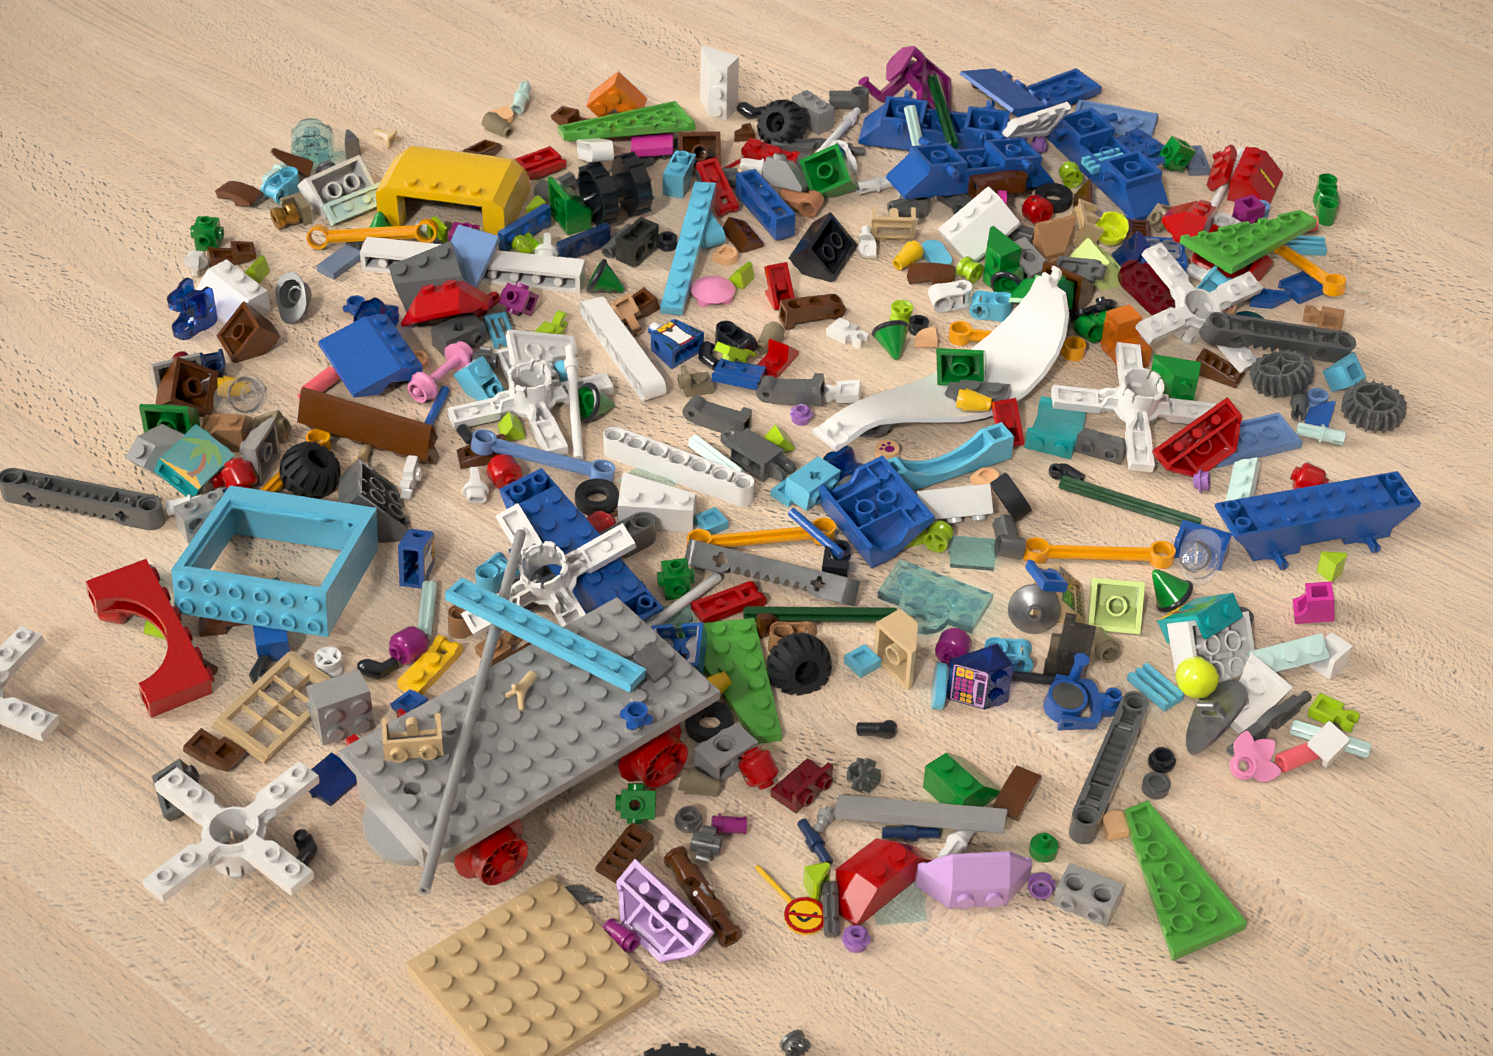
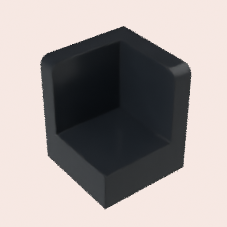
(833, 566)

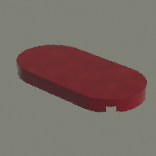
(1145, 286)

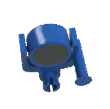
(1069, 697)

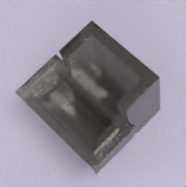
(1063, 647)

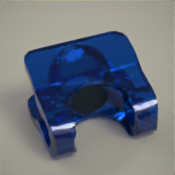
(195, 307)

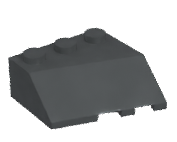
(427, 268)
(368, 488)

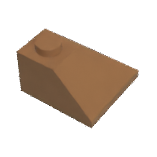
(1055, 237)
(228, 429)

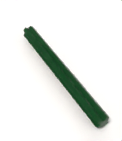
(943, 111)
(1126, 501)
(822, 614)

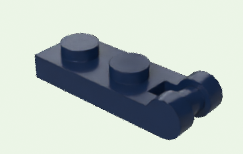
(584, 242)

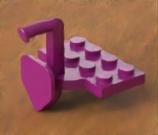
(904, 71)

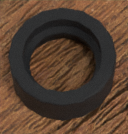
(1011, 496)

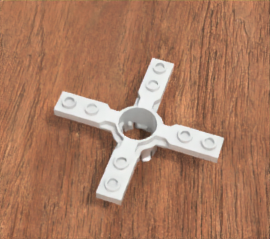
(1182, 319)
(536, 406)
(1147, 406)
(535, 554)
(15, 712)
(218, 821)

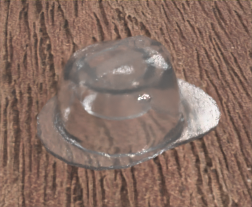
(240, 396)
(1200, 556)

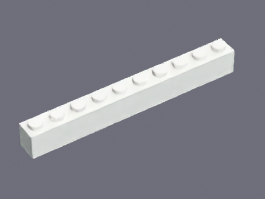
(530, 269)

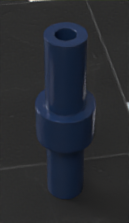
(910, 833)
(814, 841)

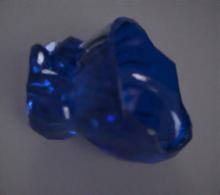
(377, 306)
(843, 460)

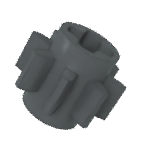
(491, 358)
(863, 775)
(706, 843)

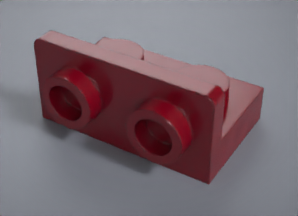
(803, 785)

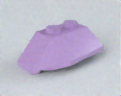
(974, 878)
(660, 915)

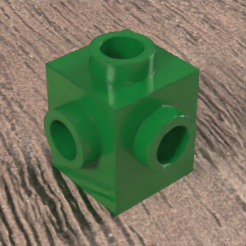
(1176, 154)
(207, 232)
(675, 578)
(647, 800)

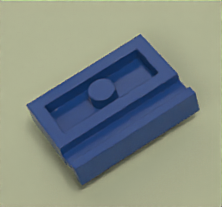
(1302, 287)
(738, 374)

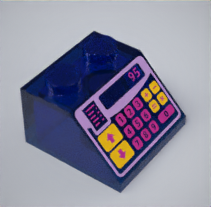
(980, 678)

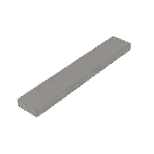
(921, 814)

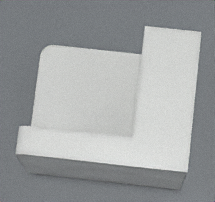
(1339, 657)
(1328, 743)

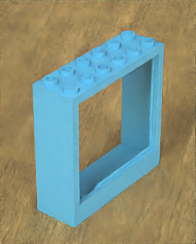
(270, 601)

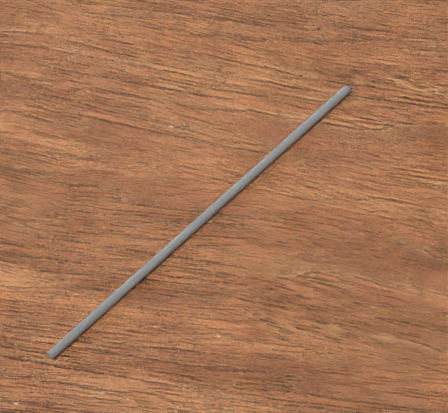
(468, 725)

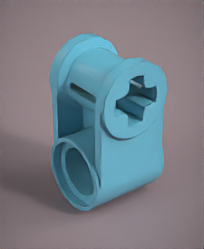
(281, 184)
(714, 234)
(1213, 280)
(994, 305)
(491, 573)
(1012, 649)

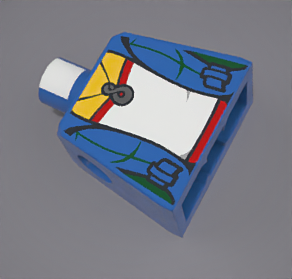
(675, 341)
(416, 548)

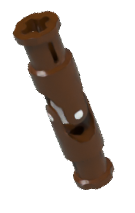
(703, 898)

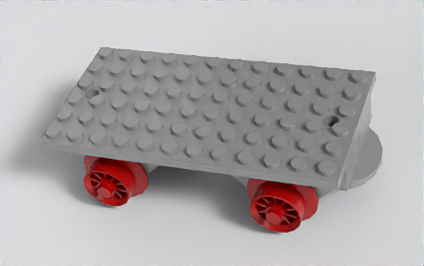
(528, 755)

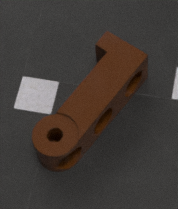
(1010, 180)
(810, 309)

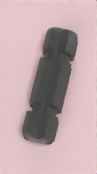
(830, 909)

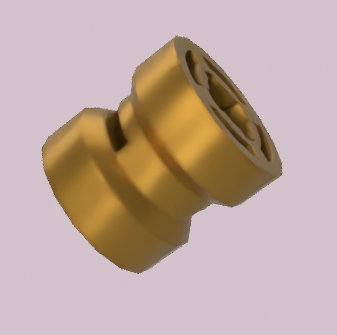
(284, 215)

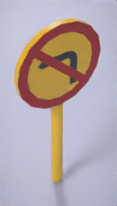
(802, 914)

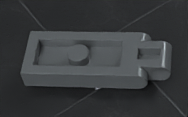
(1087, 268)
(996, 390)

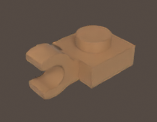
(627, 311)
(1326, 318)
(503, 646)

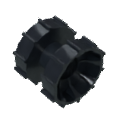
(626, 185)

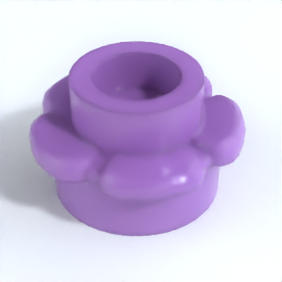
(1039, 144)
(801, 415)
(1202, 481)
(1041, 891)
(856, 944)

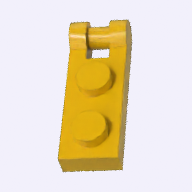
(430, 665)

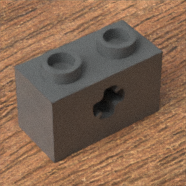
(461, 328)

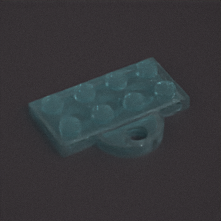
(934, 598)

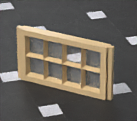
(271, 708)

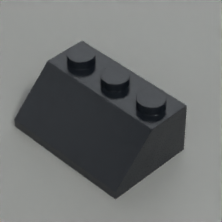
(823, 249)

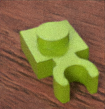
(1328, 709)

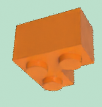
(615, 94)
(1120, 327)

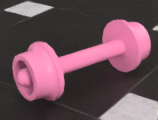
(423, 386)

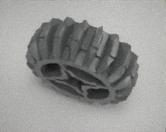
(1282, 373)
(1374, 406)

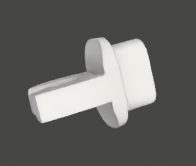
(867, 243)
(546, 248)
(195, 260)
(475, 490)

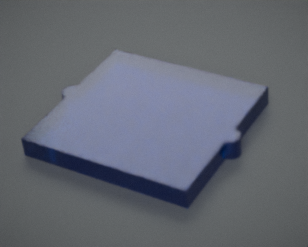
(1131, 249)
(334, 779)

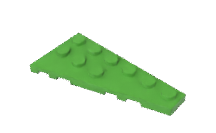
(646, 120)
(1244, 243)
(737, 650)
(1184, 896)

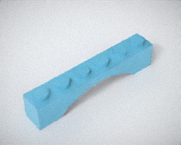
(984, 449)

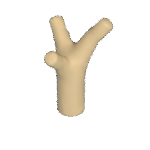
(387, 136)
(363, 454)
(522, 688)

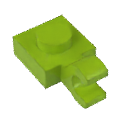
(556, 326)
(732, 353)

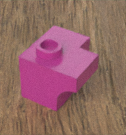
(1315, 604)

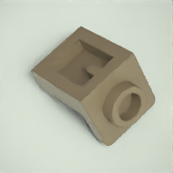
(302, 206)
(1156, 216)
(696, 383)
(282, 424)

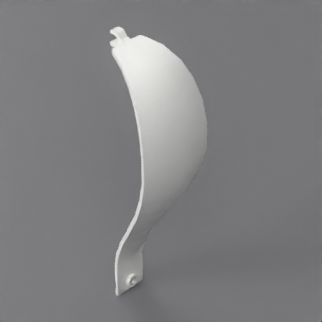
(1016, 353)

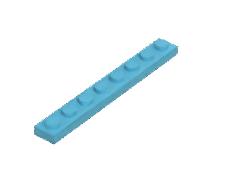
(688, 248)
(545, 634)

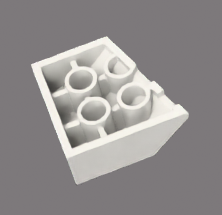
(670, 506)
(1223, 650)

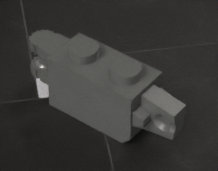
(757, 455)

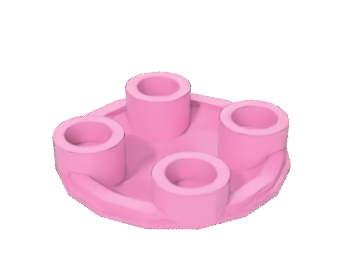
(713, 290)

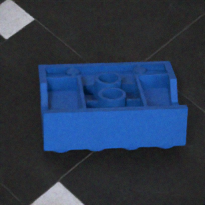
(1005, 91)
(370, 355)
(876, 511)

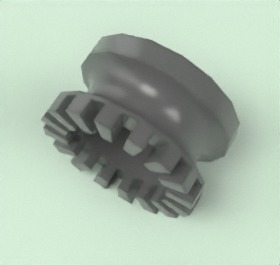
(795, 1043)

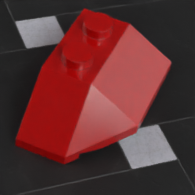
(1189, 218)
(445, 301)
(1202, 442)
(875, 877)

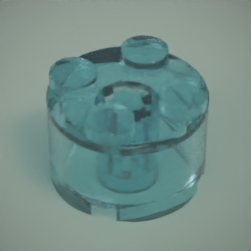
(312, 140)

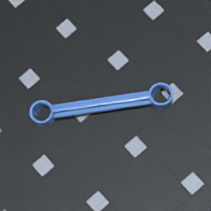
(486, 443)

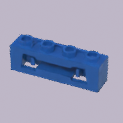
(765, 204)

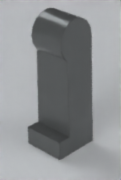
(792, 390)
(716, 416)

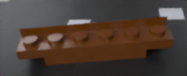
(368, 425)

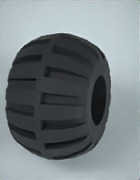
(781, 122)
(310, 470)
(799, 664)

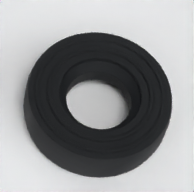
(1057, 190)
(596, 486)
(716, 710)

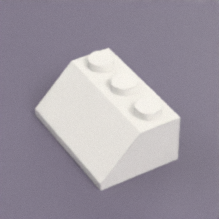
(719, 82)
(335, 183)
(970, 227)
(232, 288)
(958, 502)

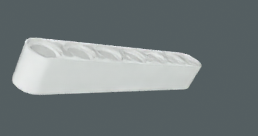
(595, 150)
(622, 348)
(679, 466)

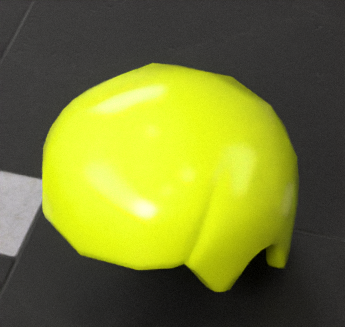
(1114, 226)
(1196, 677)

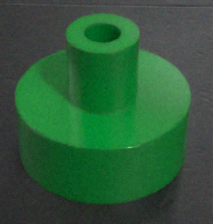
(1043, 847)

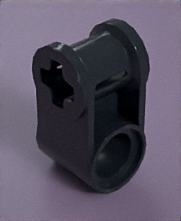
(733, 335)

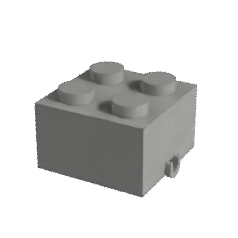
(340, 707)

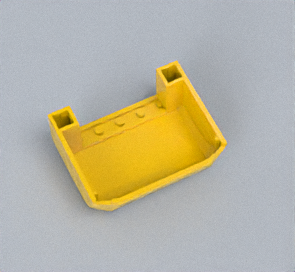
(455, 177)

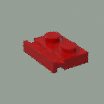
(541, 162)

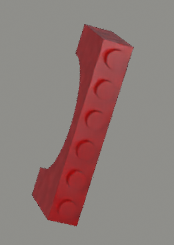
(138, 592)

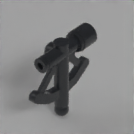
(1102, 304)

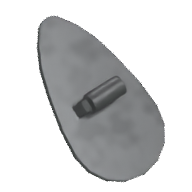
(1215, 715)

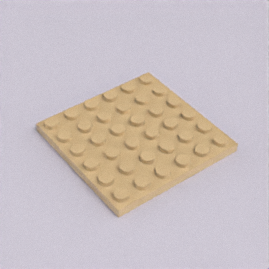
(532, 976)

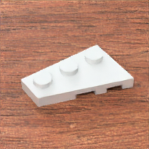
(1037, 123)
(536, 346)
(1264, 691)

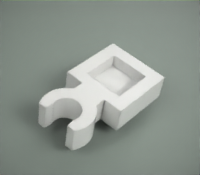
(846, 331)
(844, 392)
(411, 474)

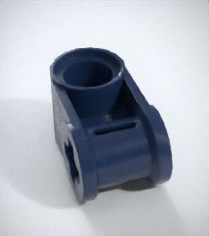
(215, 362)

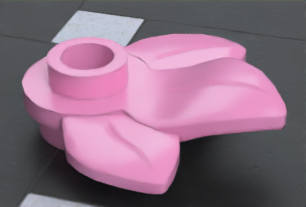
(1255, 756)

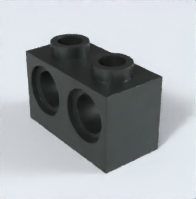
(637, 241)

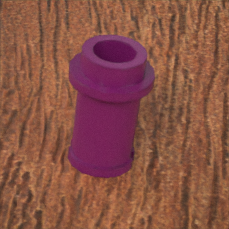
(729, 824)
(625, 938)

